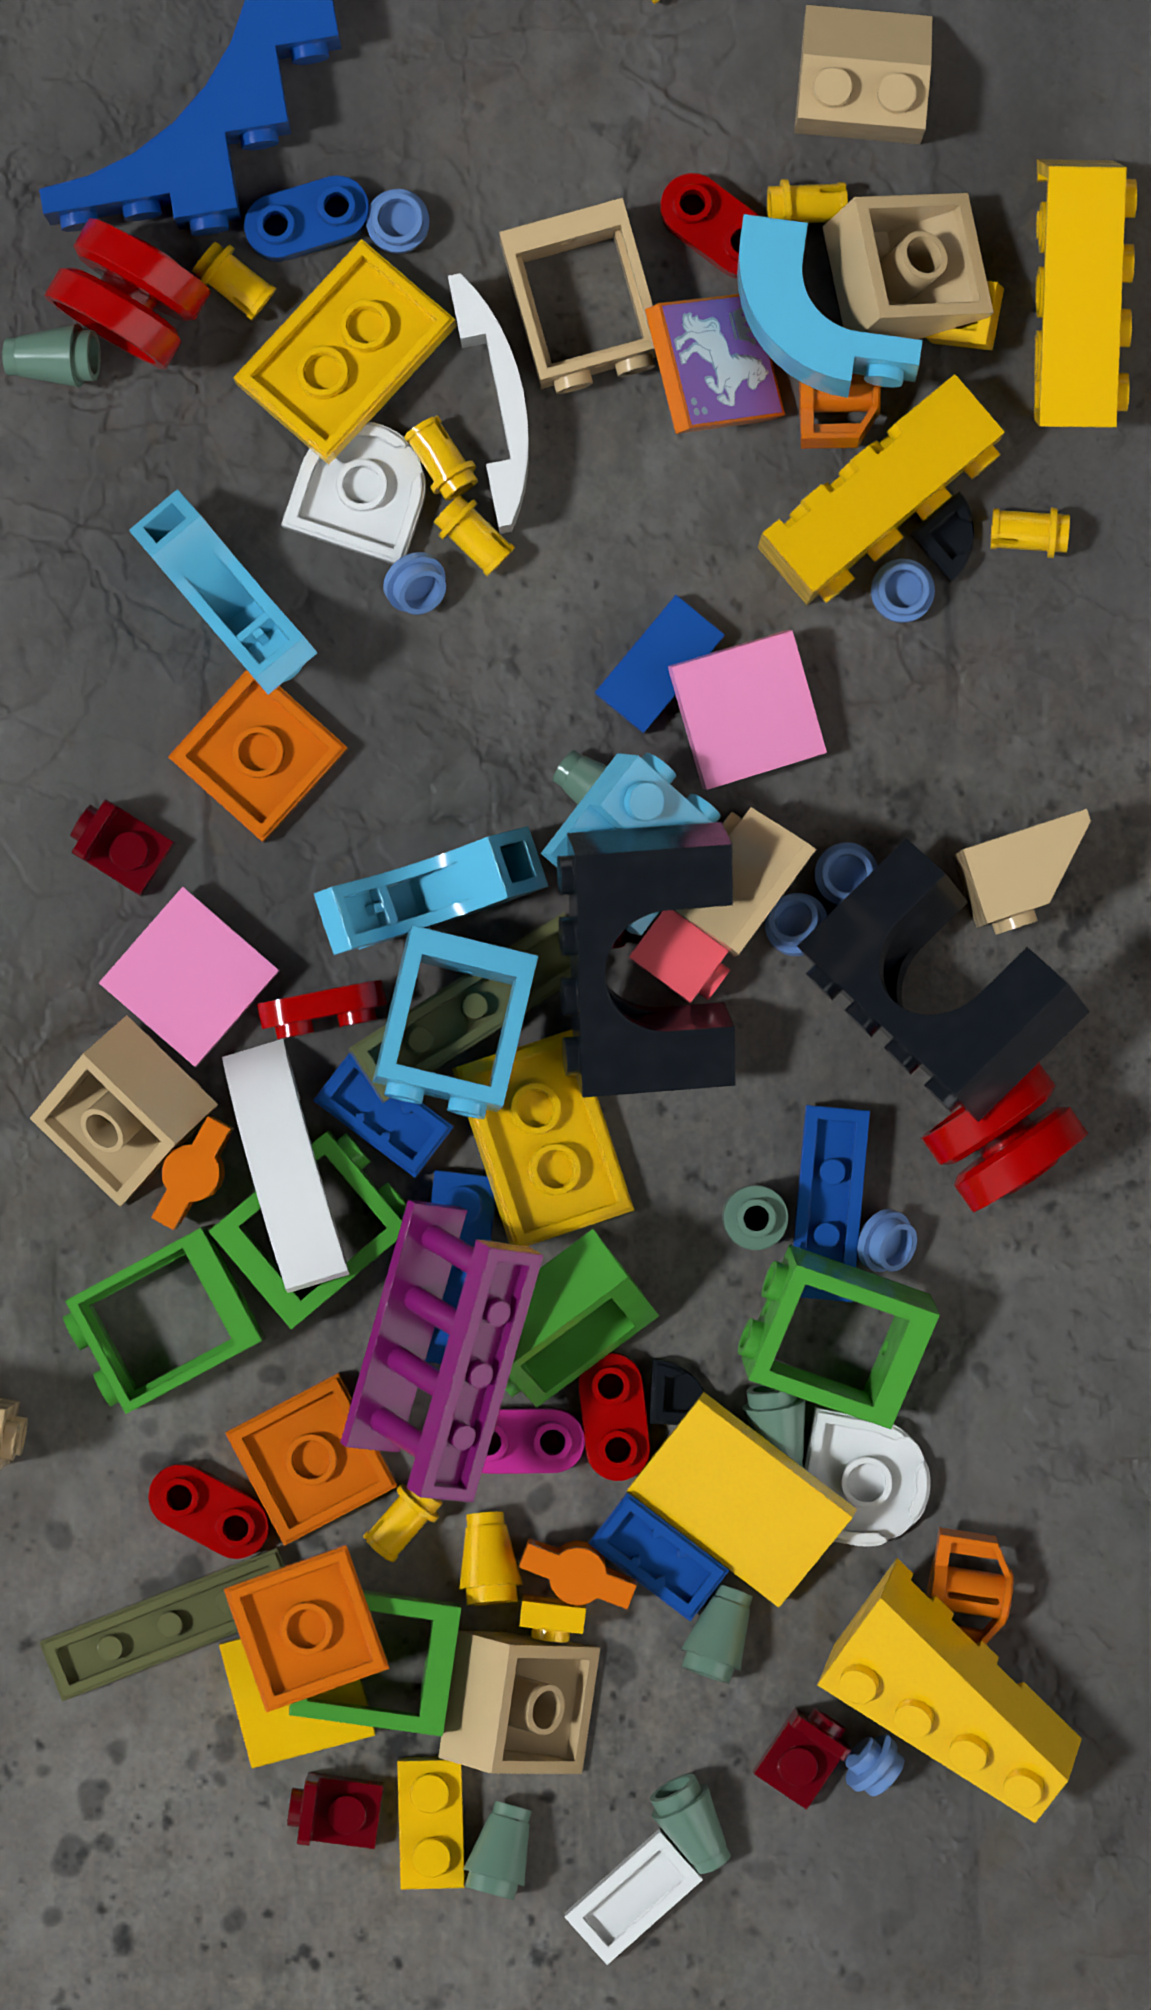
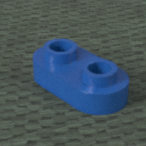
(308, 223)

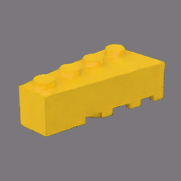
(1082, 292)
(881, 491)
(949, 1697)

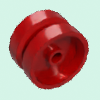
(131, 286)
(1009, 1143)

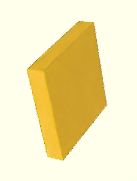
(277, 1734)

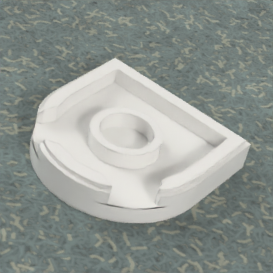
(363, 497)
(871, 1469)

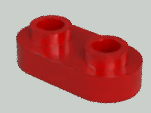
(711, 229)
(349, 1003)
(614, 1417)
(210, 1507)

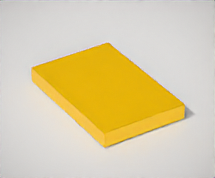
(345, 351)
(546, 1148)
(741, 1499)

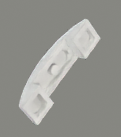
(477, 327)
(284, 1166)

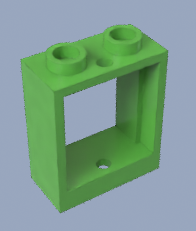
(264, 1272)
(575, 1318)
(89, 1331)
(897, 1358)
(436, 1675)

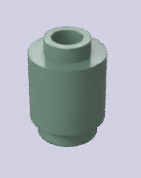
(734, 1212)

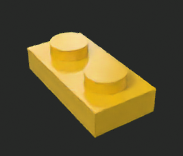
(430, 1823)

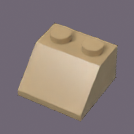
(864, 74)
(907, 264)
(764, 866)
(1019, 871)
(123, 1110)
(519, 1704)

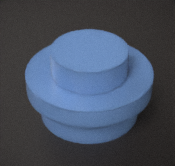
(397, 221)
(415, 583)
(902, 590)
(842, 870)
(793, 921)
(886, 1241)
(874, 1765)

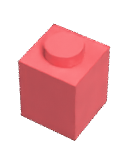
(681, 957)

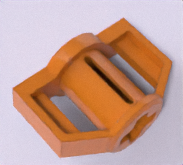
(861, 398)
(193, 1172)
(578, 1573)
(969, 1589)

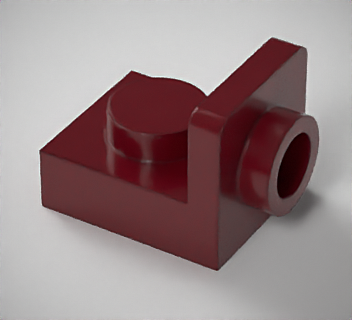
(120, 845)
(803, 1755)
(336, 1810)

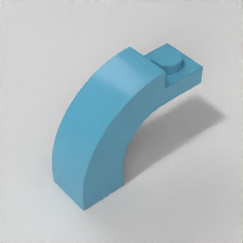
(795, 330)
(223, 592)
(431, 891)

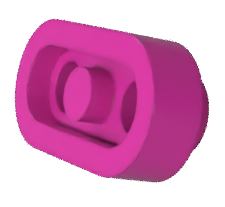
(520, 1441)

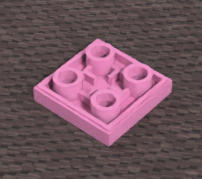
(747, 709)
(189, 976)

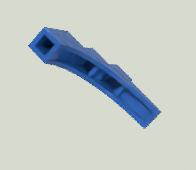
(192, 158)

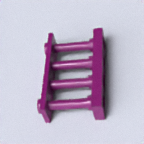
(476, 1358)

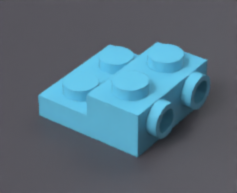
(628, 796)

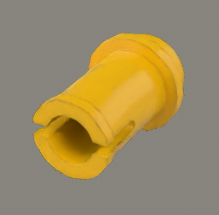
(806, 202)
(233, 280)
(441, 459)
(1030, 531)
(473, 534)
(401, 1523)

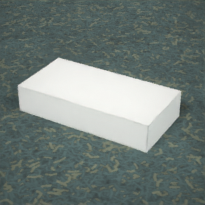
(633, 1896)

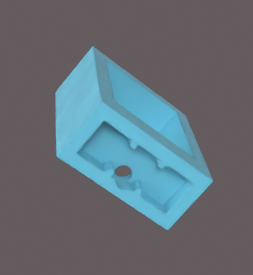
(468, 958)

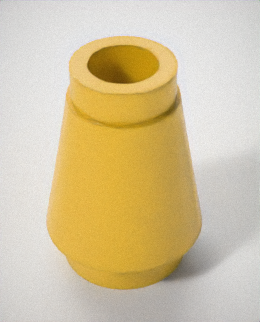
(488, 1561)

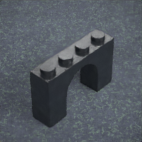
(610, 885)
(969, 1051)

